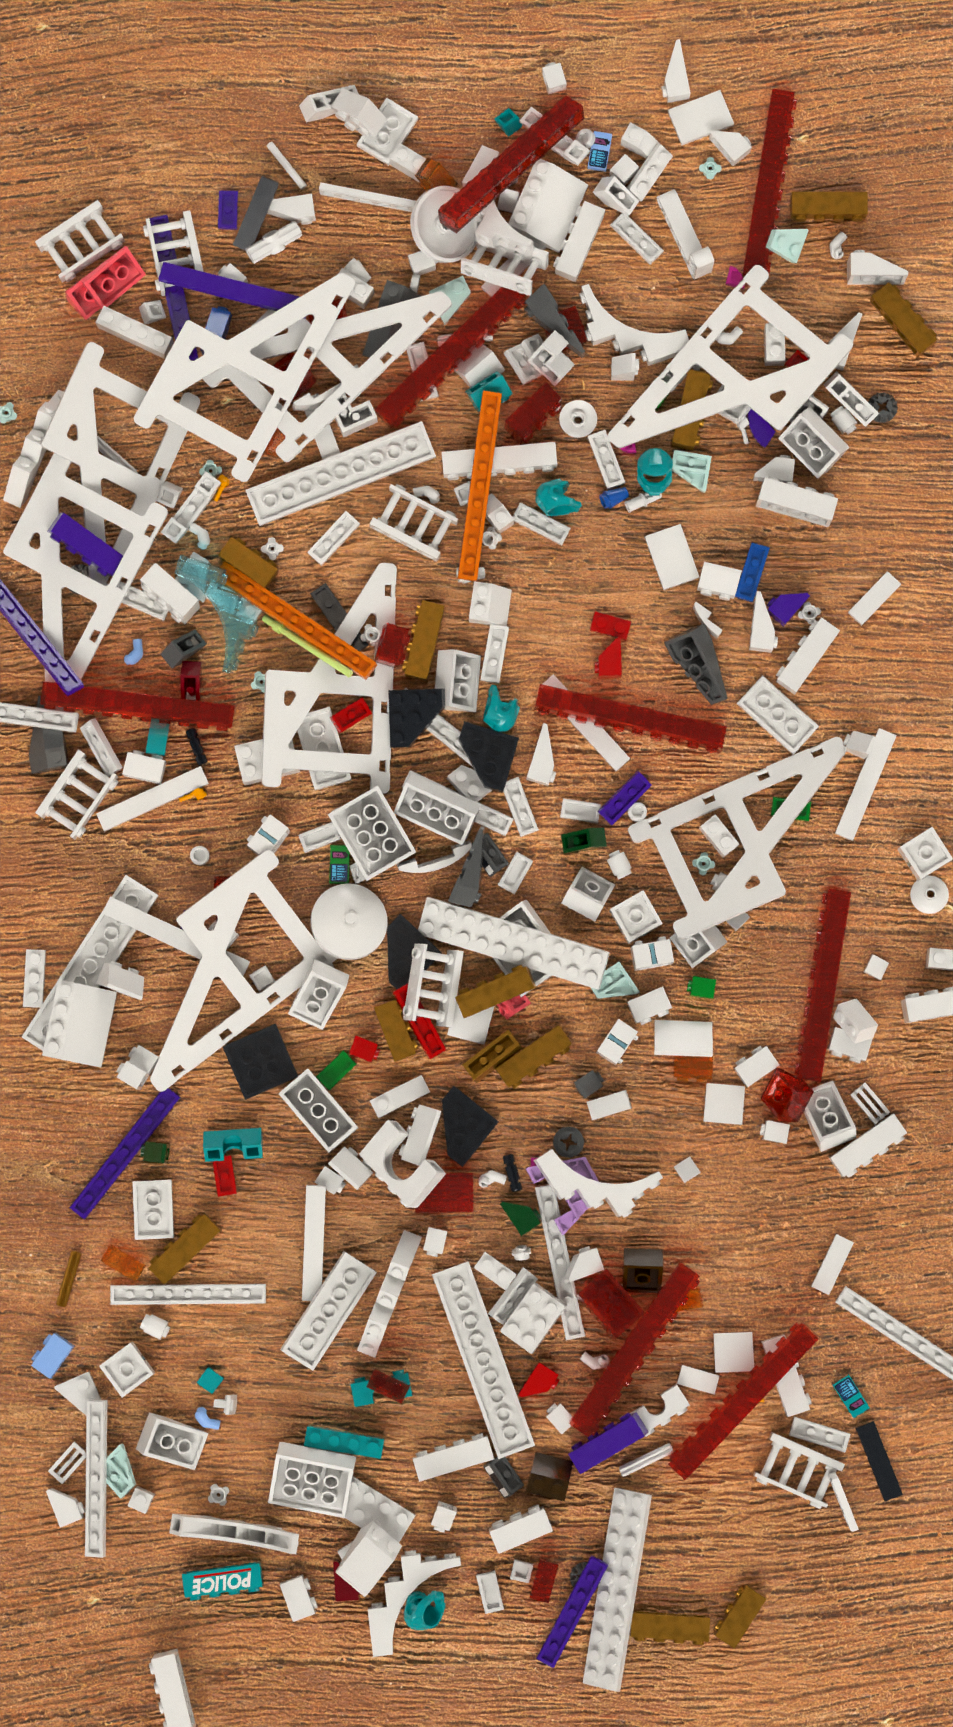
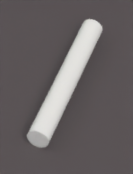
(286, 165)

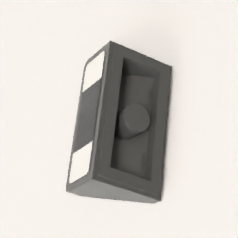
(493, 859)
(503, 1476)

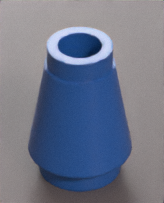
(613, 497)

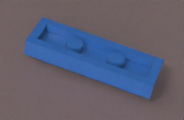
(752, 572)

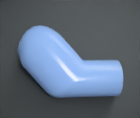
(136, 654)
(205, 1421)

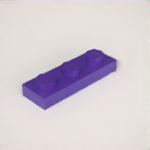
(624, 798)

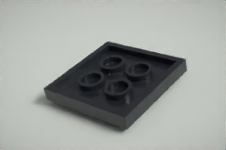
(260, 1061)

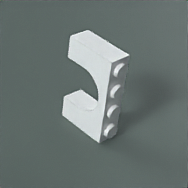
(379, 1155)

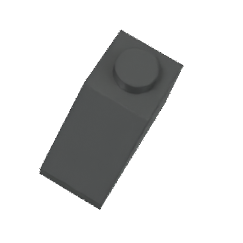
(183, 648)
(589, 1084)

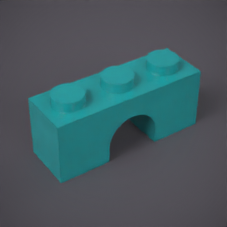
(219, 1142)
(364, 1395)

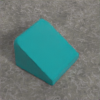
(508, 122)
(210, 1380)

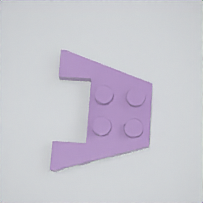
(575, 1203)

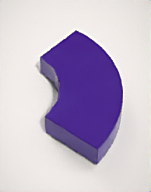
(760, 428)

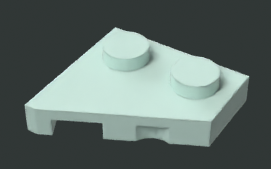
(787, 243)
(457, 291)
(692, 468)
(615, 983)
(119, 1472)

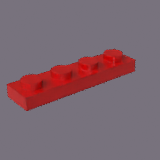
(422, 1027)

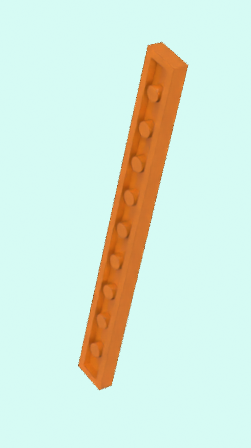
(479, 486)
(298, 622)

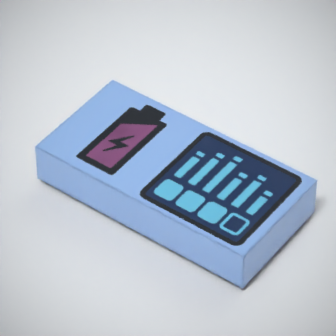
(600, 151)

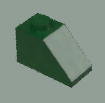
(584, 840)
(155, 1152)
(521, 1216)

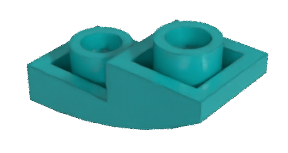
(157, 738)

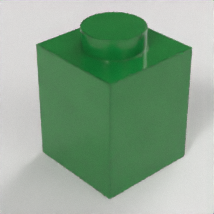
(701, 987)

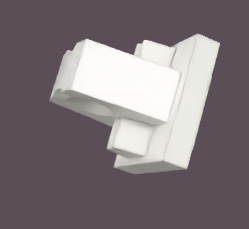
(228, 1404)

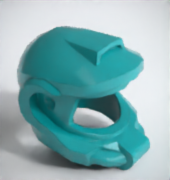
(654, 463)
(552, 500)
(499, 714)
(419, 1612)

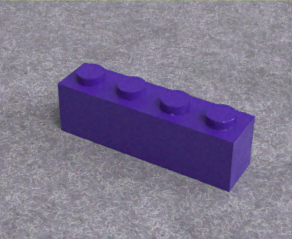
(86, 544)
(607, 1442)

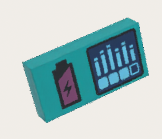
(850, 1396)

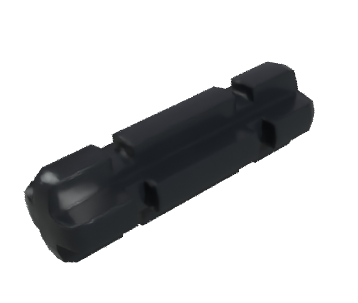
(196, 746)
(512, 1173)

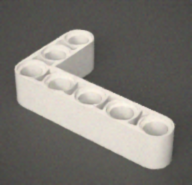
(698, 260)

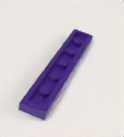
(572, 1611)

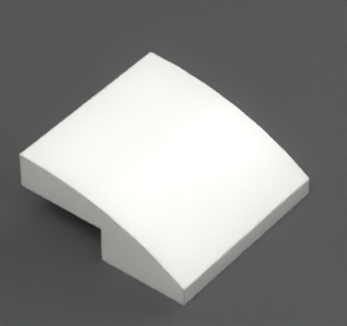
(520, 354)
(473, 1027)

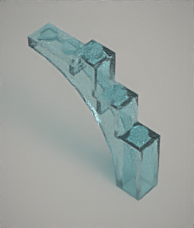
(227, 603)

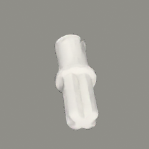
(640, 501)

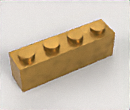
(829, 206)
(903, 319)
(695, 388)
(424, 640)
(496, 991)
(533, 1057)
(182, 1251)
(670, 1626)

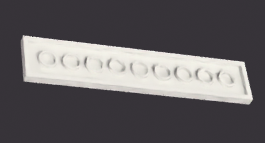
(340, 473)
(513, 943)
(102, 944)
(483, 1360)
(617, 1589)

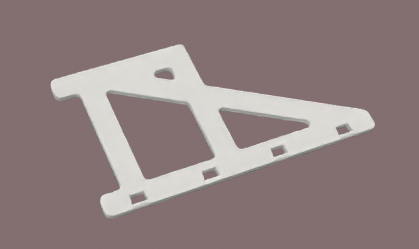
(180, 372)
(354, 380)
(797, 381)
(78, 409)
(46, 560)
(283, 721)
(732, 896)
(228, 903)

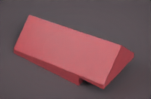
(105, 283)

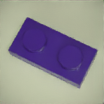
(228, 210)

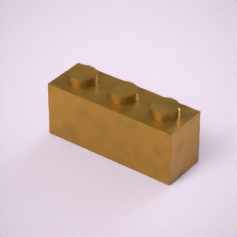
(249, 562)
(396, 1030)
(492, 1056)
(739, 1615)

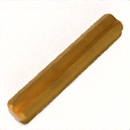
(68, 1279)

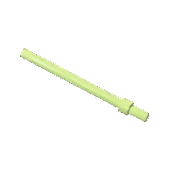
(280, 628)

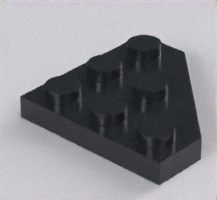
(412, 713)
(489, 754)
(401, 941)
(464, 1125)

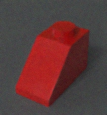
(609, 662)
(364, 1049)
(539, 1381)

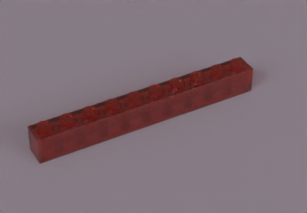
(511, 164)
(769, 178)
(449, 355)
(139, 705)
(630, 718)
(823, 985)
(634, 1349)
(741, 1403)

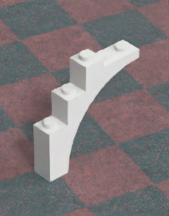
(493, 226)
(604, 327)
(32, 453)
(566, 1181)
(389, 1293)
(234, 1531)
(383, 1617)

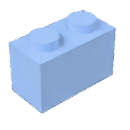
(52, 1355)

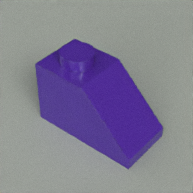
(786, 606)

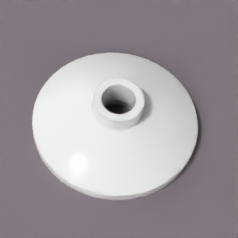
(578, 409)
(924, 903)

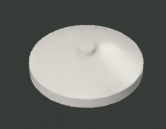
(433, 237)
(348, 921)

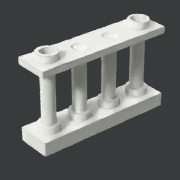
(78, 222)
(188, 241)
(506, 279)
(398, 533)
(68, 777)
(449, 990)
(796, 1450)

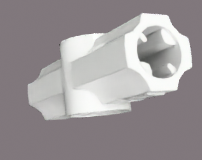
(273, 242)

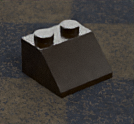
(642, 1270)
(549, 1476)

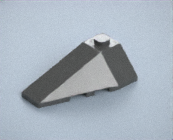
(391, 294)
(545, 312)
(698, 658)
(47, 749)
(469, 881)

